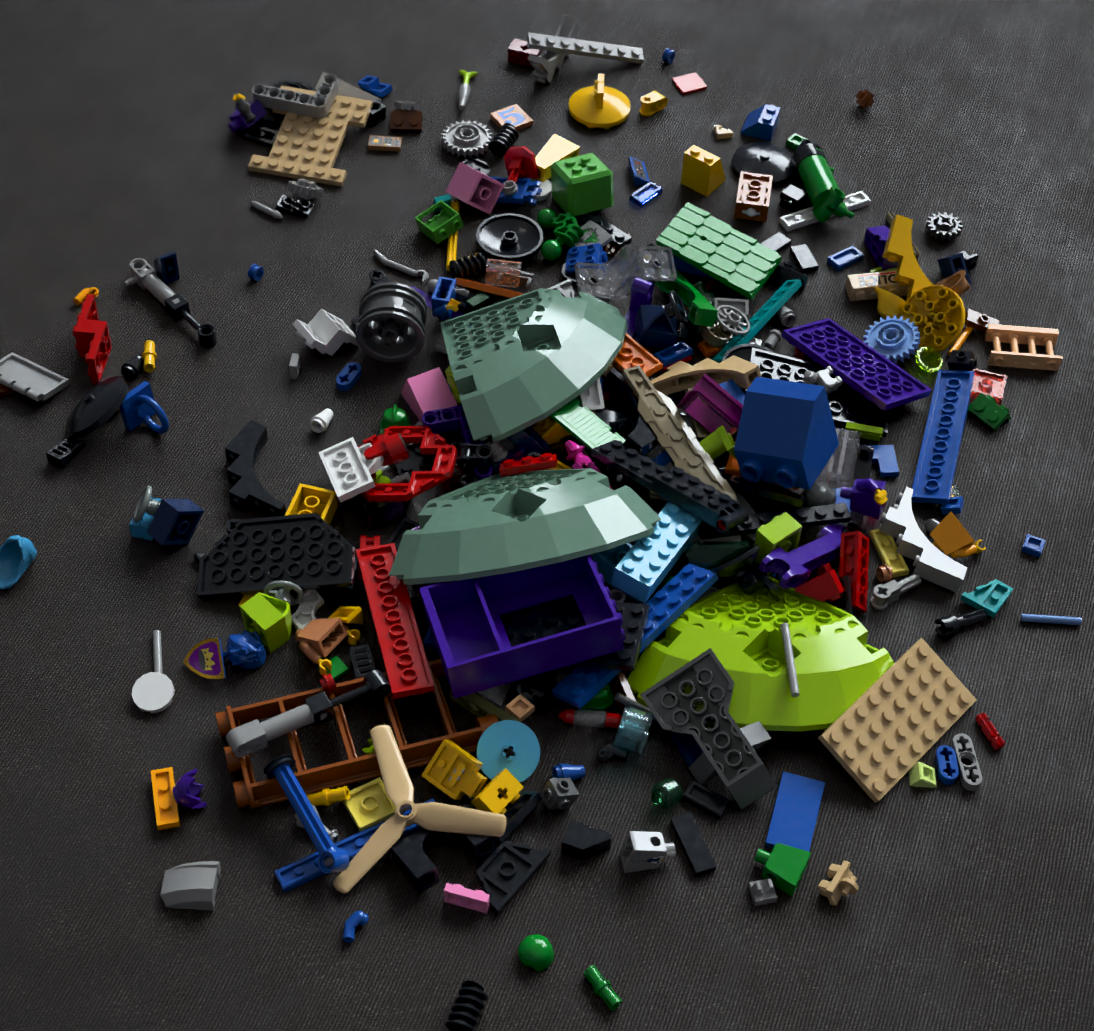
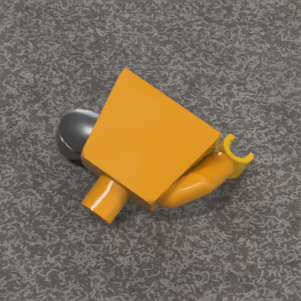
(952, 537)

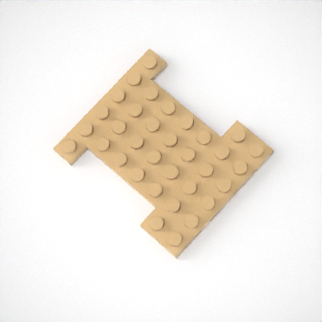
(310, 145)

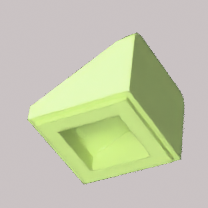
(922, 775)

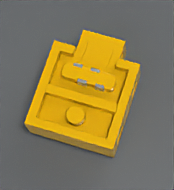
(455, 771)

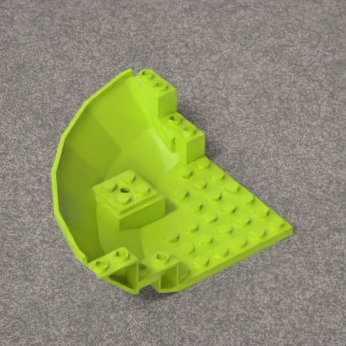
(746, 636)

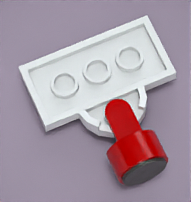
(352, 466)

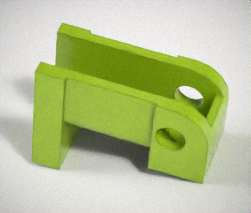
(718, 443)

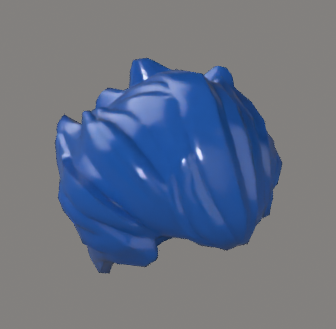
(246, 650)

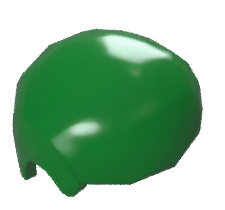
(536, 952)

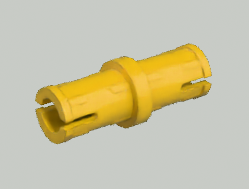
(149, 356)
(328, 797)

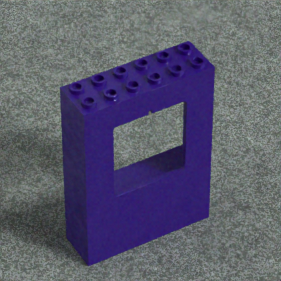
(473, 639)

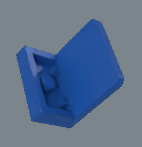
(585, 254)

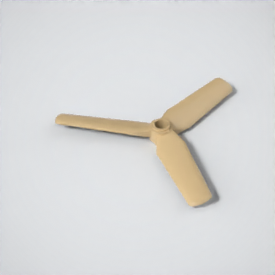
(428, 815)

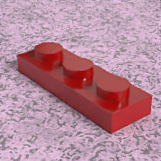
(528, 464)

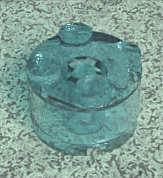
(633, 729)

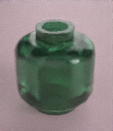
(666, 793)

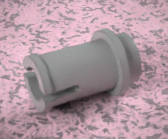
(773, 337)

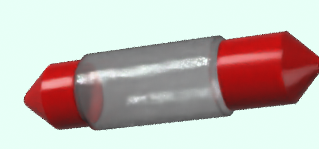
(590, 718)

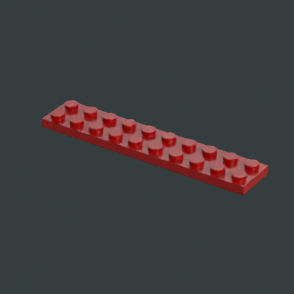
(394, 623)

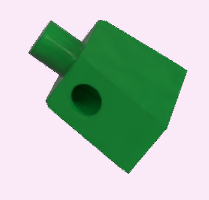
(784, 866)

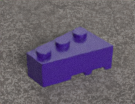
(875, 240)

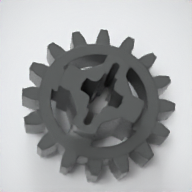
(943, 226)

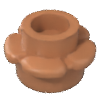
(884, 573)

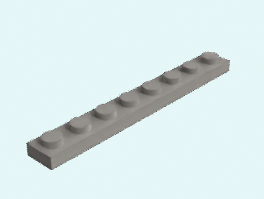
(584, 48)

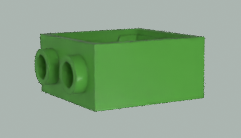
(441, 225)

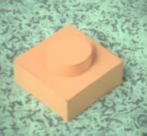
(520, 708)

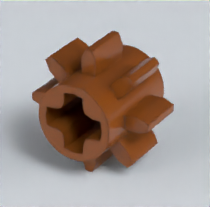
(865, 98)

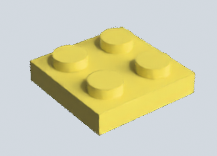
(369, 804)

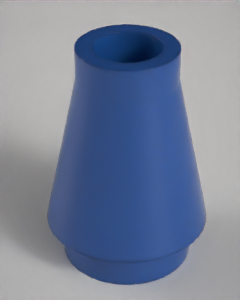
(568, 771)

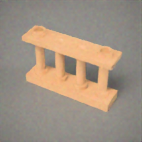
(1023, 335)

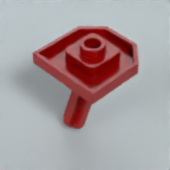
(520, 163)

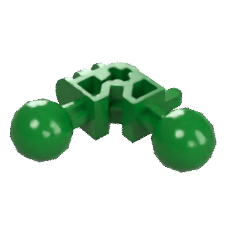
(566, 232)

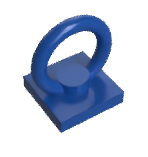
(140, 406)

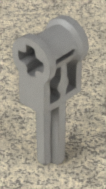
(889, 592)

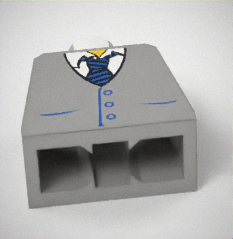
(644, 851)

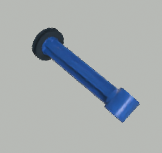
(330, 858)

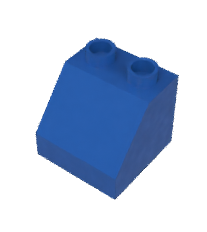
(785, 433)

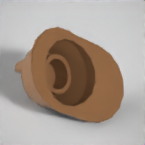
(956, 282)

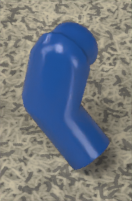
(351, 923)

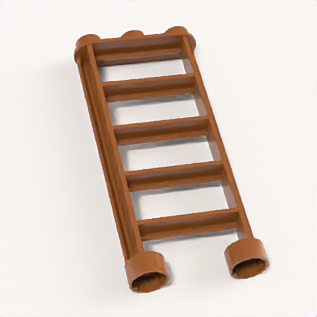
(344, 772)

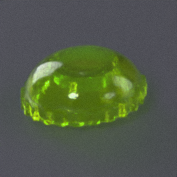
(929, 360)

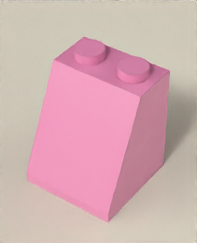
(475, 188)
(428, 392)

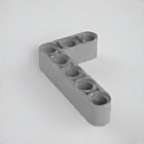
(297, 102)

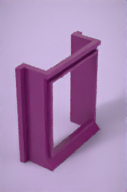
(718, 400)

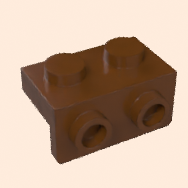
(406, 120)

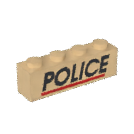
(863, 285)

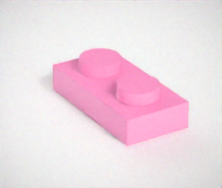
(467, 898)

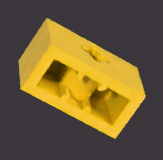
(502, 784)

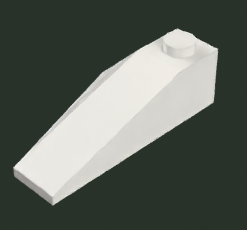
(349, 90)

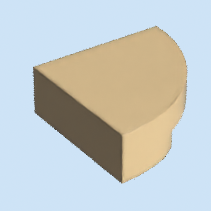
(722, 133)

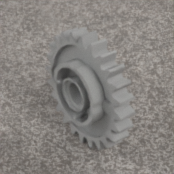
(466, 138)

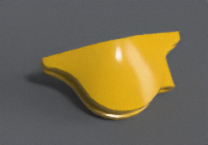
(888, 303)

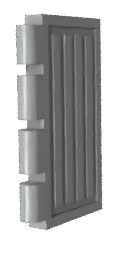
(30, 378)

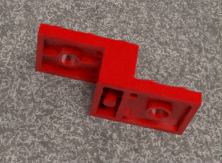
(92, 339)

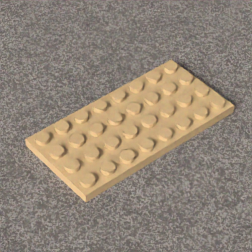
(897, 720)

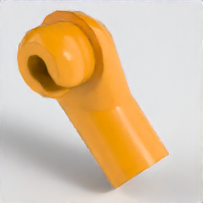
(82, 295)

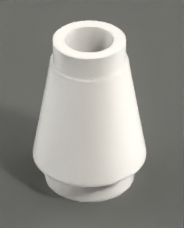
(321, 421)

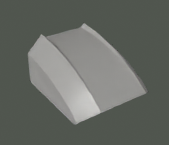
(191, 885)

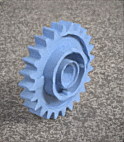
(893, 338)

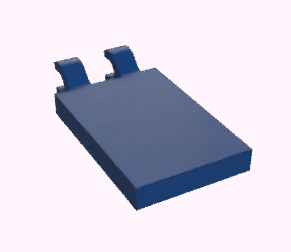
(523, 194)

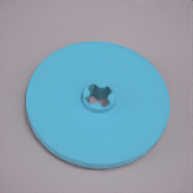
(500, 737)

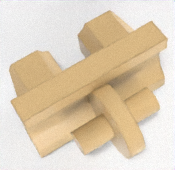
(842, 883)

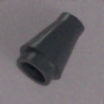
(131, 368)

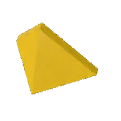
(348, 614)

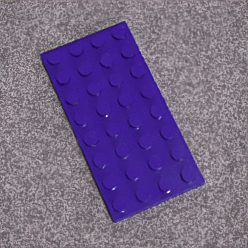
(856, 363)

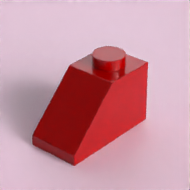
(822, 587)

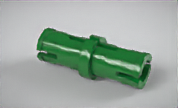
(602, 988)

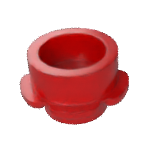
(328, 683)

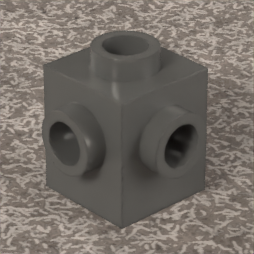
(559, 793)

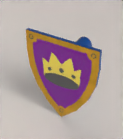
(207, 659)

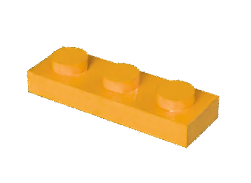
(164, 801)

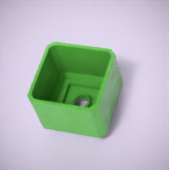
(582, 184)

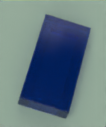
(646, 194)

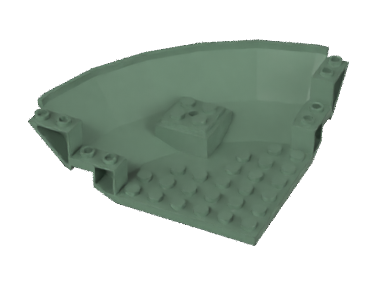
(529, 357)
(519, 525)

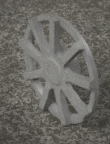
(733, 319)

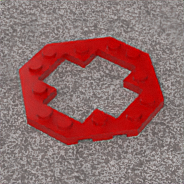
(420, 480)

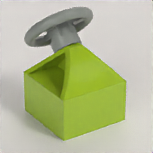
(271, 615)

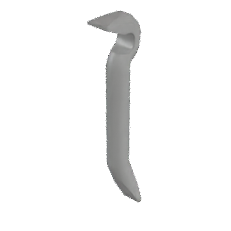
(415, 273)

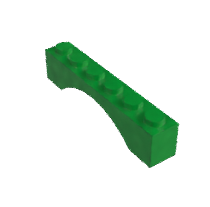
(700, 309)

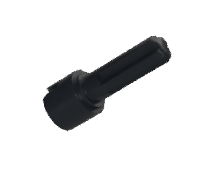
(951, 625)

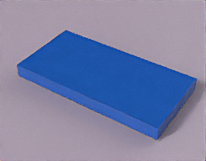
(795, 812)

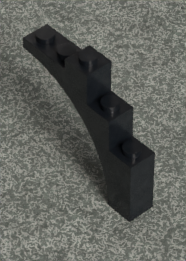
(641, 435)
(246, 488)

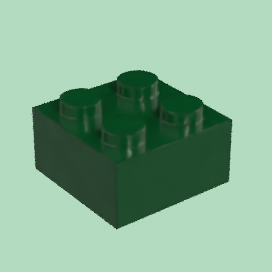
(477, 302)

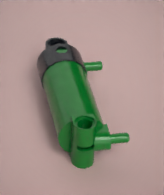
(819, 182)

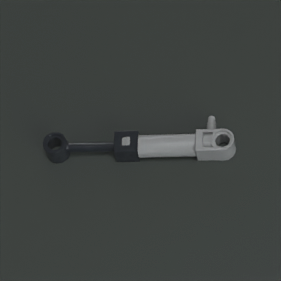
(174, 303)
(317, 709)

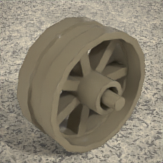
(716, 335)

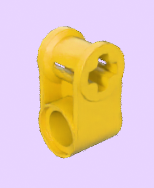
(652, 103)

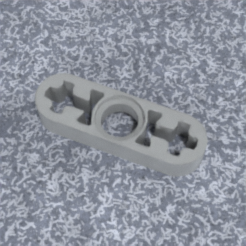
(964, 770)

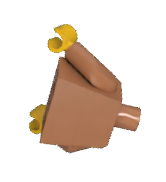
(322, 637)

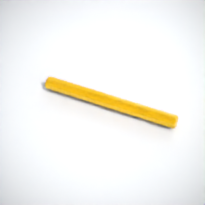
(452, 240)

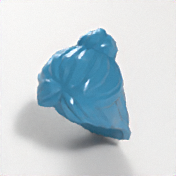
(15, 558)

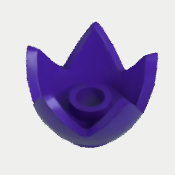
(187, 790)

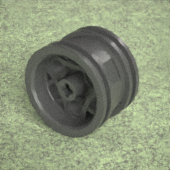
(391, 322)

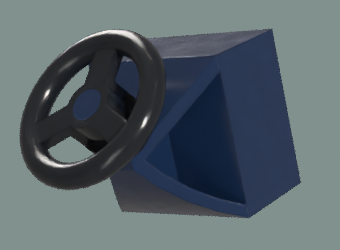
(657, 324)

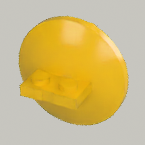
(599, 105)
(937, 314)

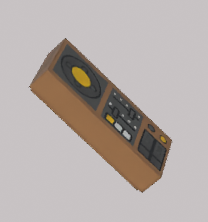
(385, 143)

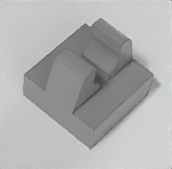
(762, 891)

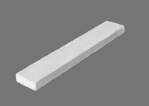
(806, 216)

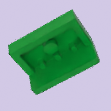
(988, 411)

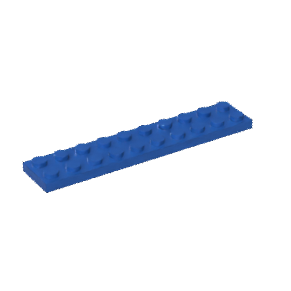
(942, 437)
(665, 608)

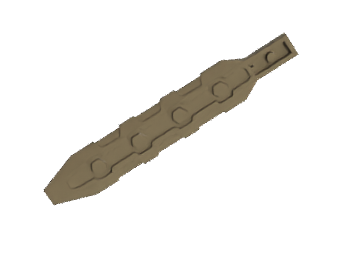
(673, 432)

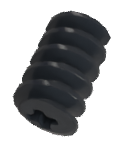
(503, 139)
(467, 265)
(467, 1007)

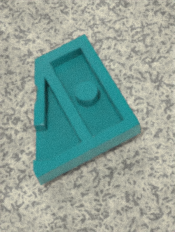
(989, 597)

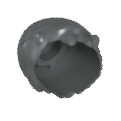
(819, 495)

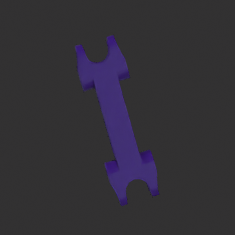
(797, 564)

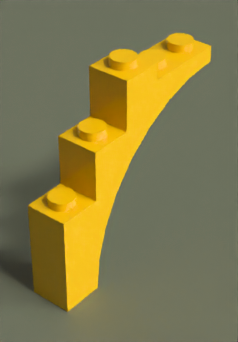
(900, 250)

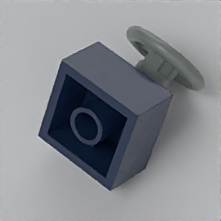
(171, 519)

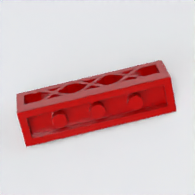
(854, 563)

